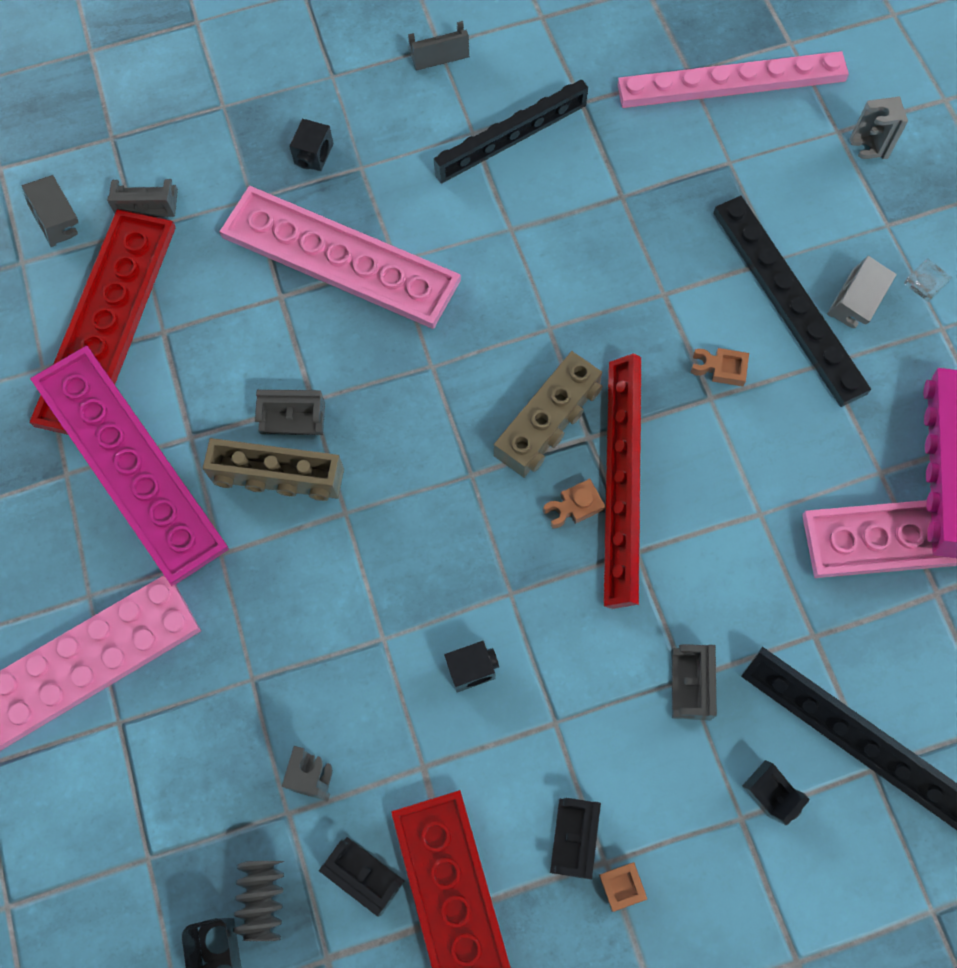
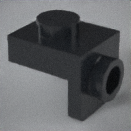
(775, 794)

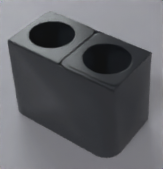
(192, 944)

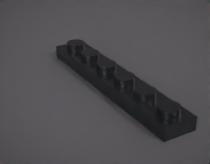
(510, 131)

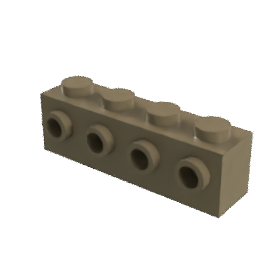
(548, 414)
(273, 468)

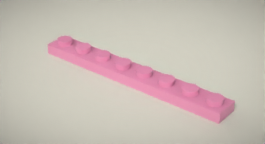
(732, 79)

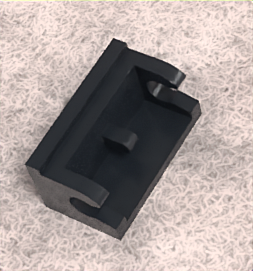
(575, 838)
(362, 876)

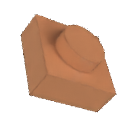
(623, 887)

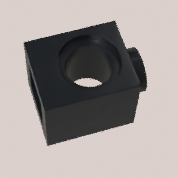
(311, 145)
(471, 665)

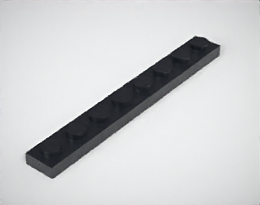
(792, 302)
(854, 735)

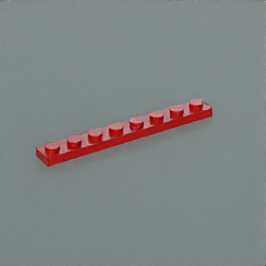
(623, 483)

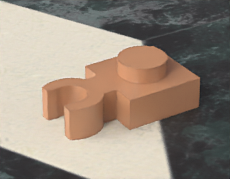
(727, 366)
(578, 502)

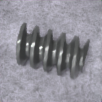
(258, 901)

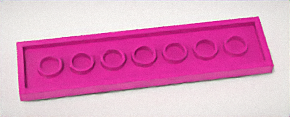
(130, 465)

